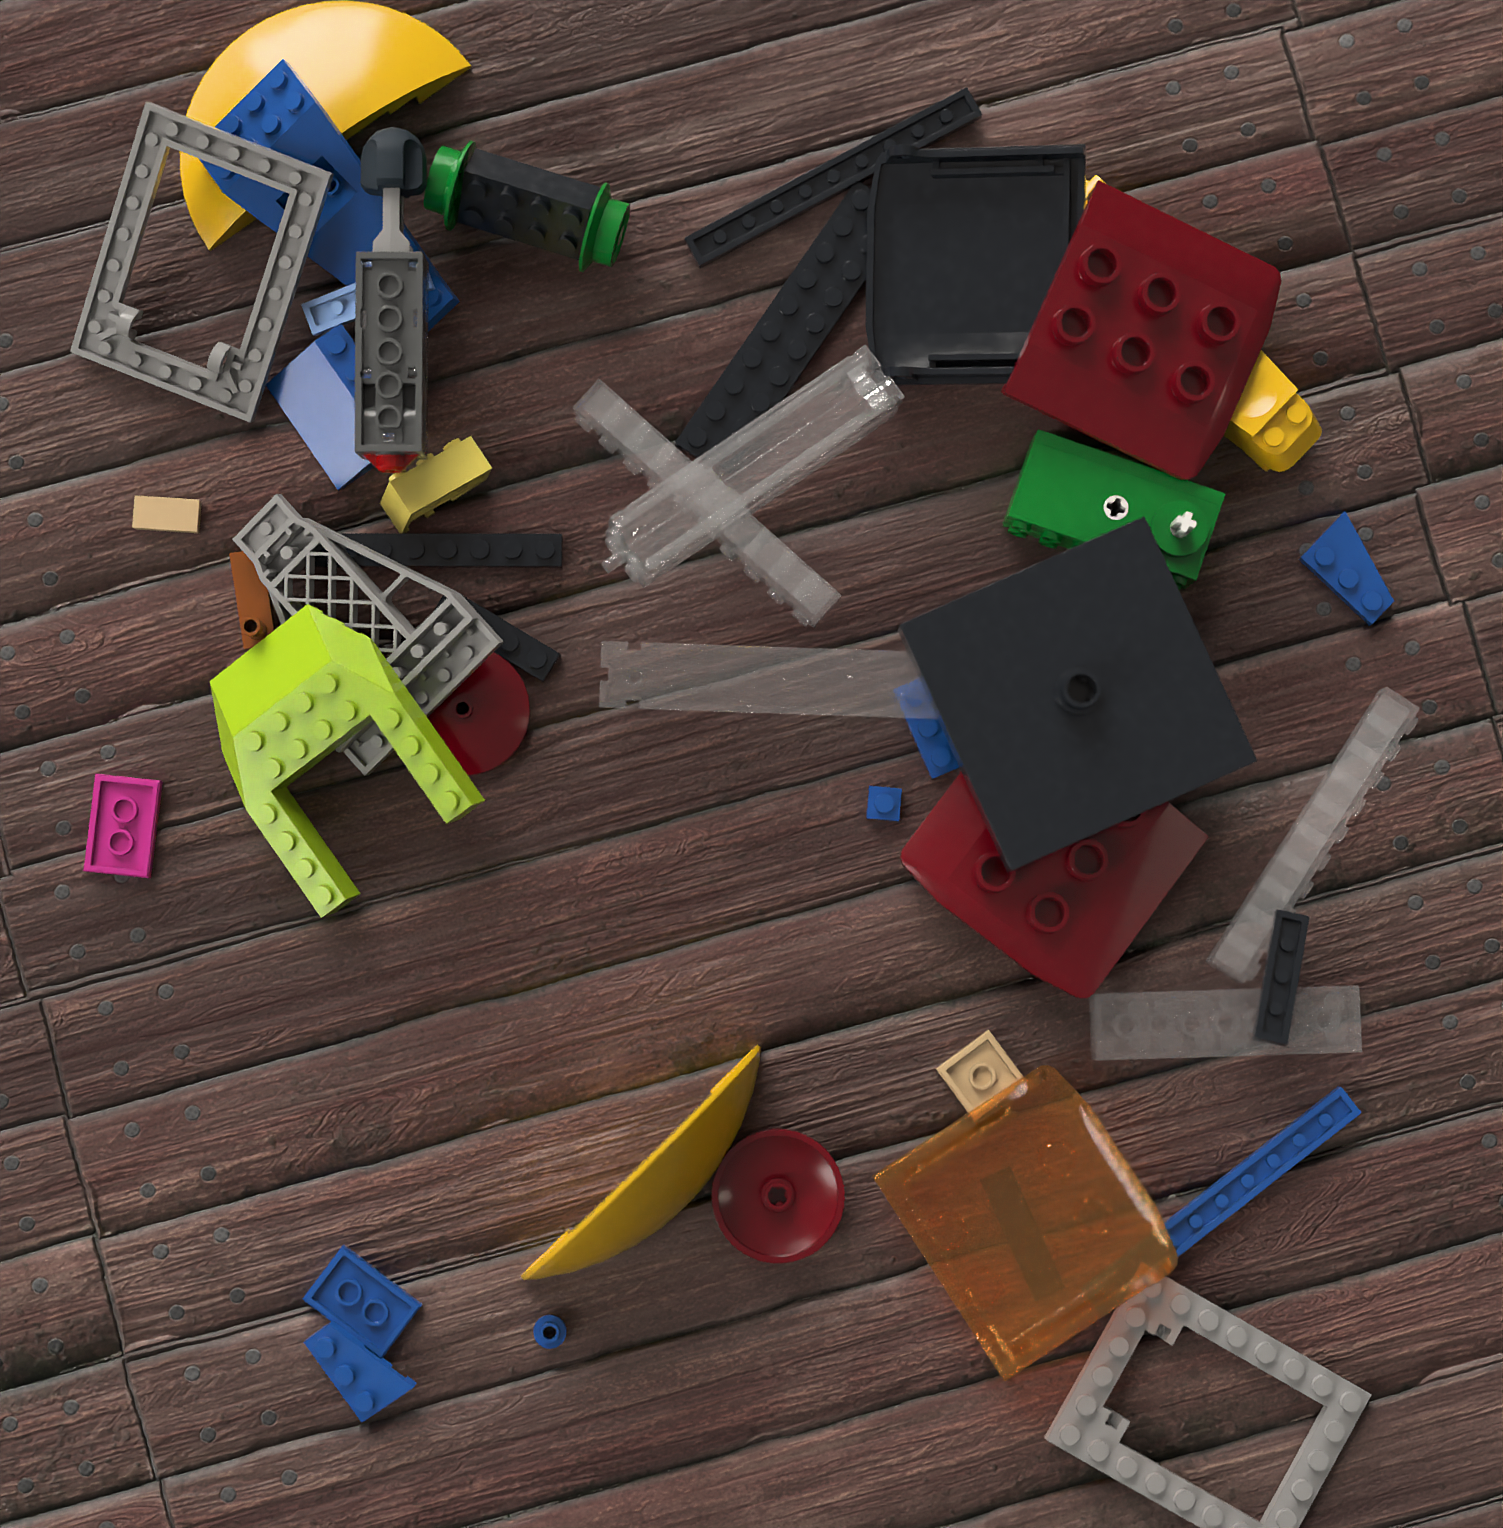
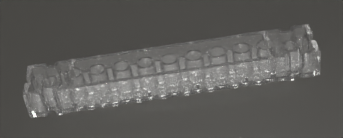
(763, 680)

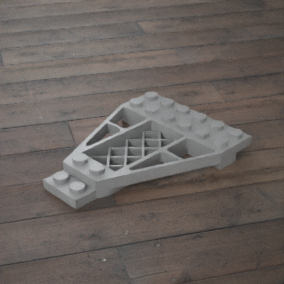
(432, 657)

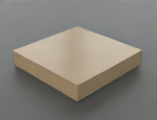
(979, 1071)

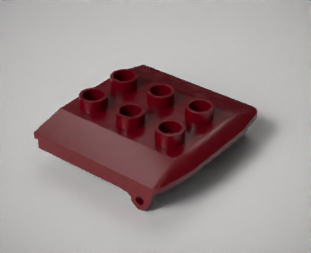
(1146, 334)
(1062, 913)

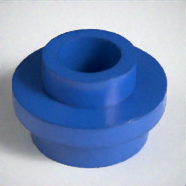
(557, 1323)

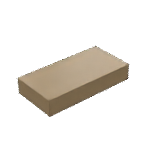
(166, 514)

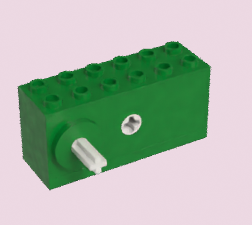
(1071, 487)

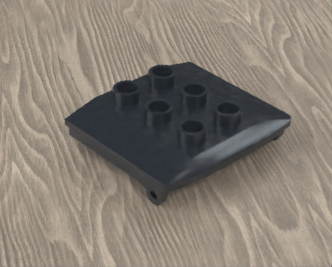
(965, 255)

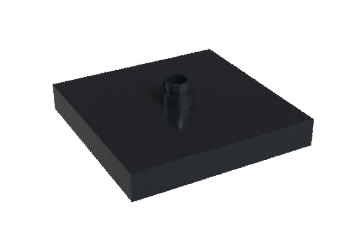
(1076, 694)

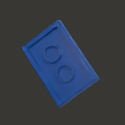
(362, 1301)

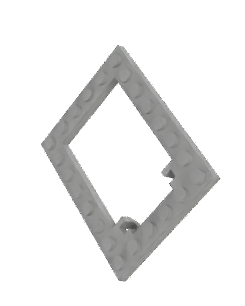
(106, 322)
(1163, 1311)

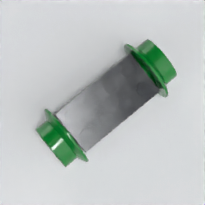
(527, 205)

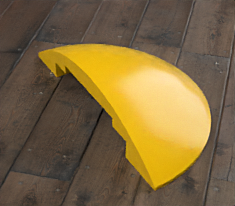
(351, 58)
(660, 1183)

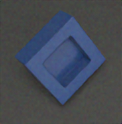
(884, 803)

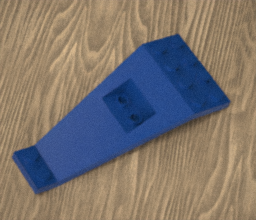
(290, 120)

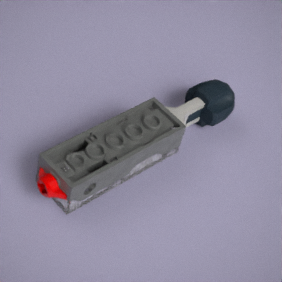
(392, 313)

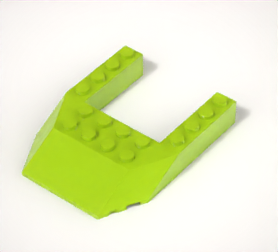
(296, 704)

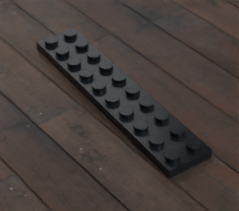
(788, 330)

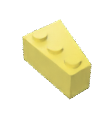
(434, 482)

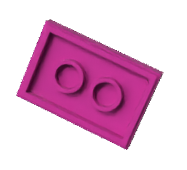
(123, 826)

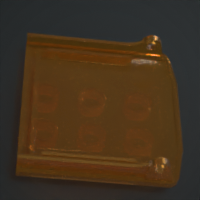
(1029, 1218)

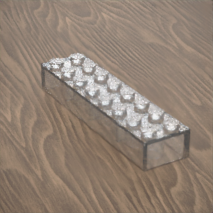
(1219, 1023)

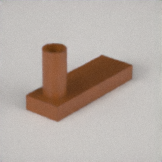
(252, 601)

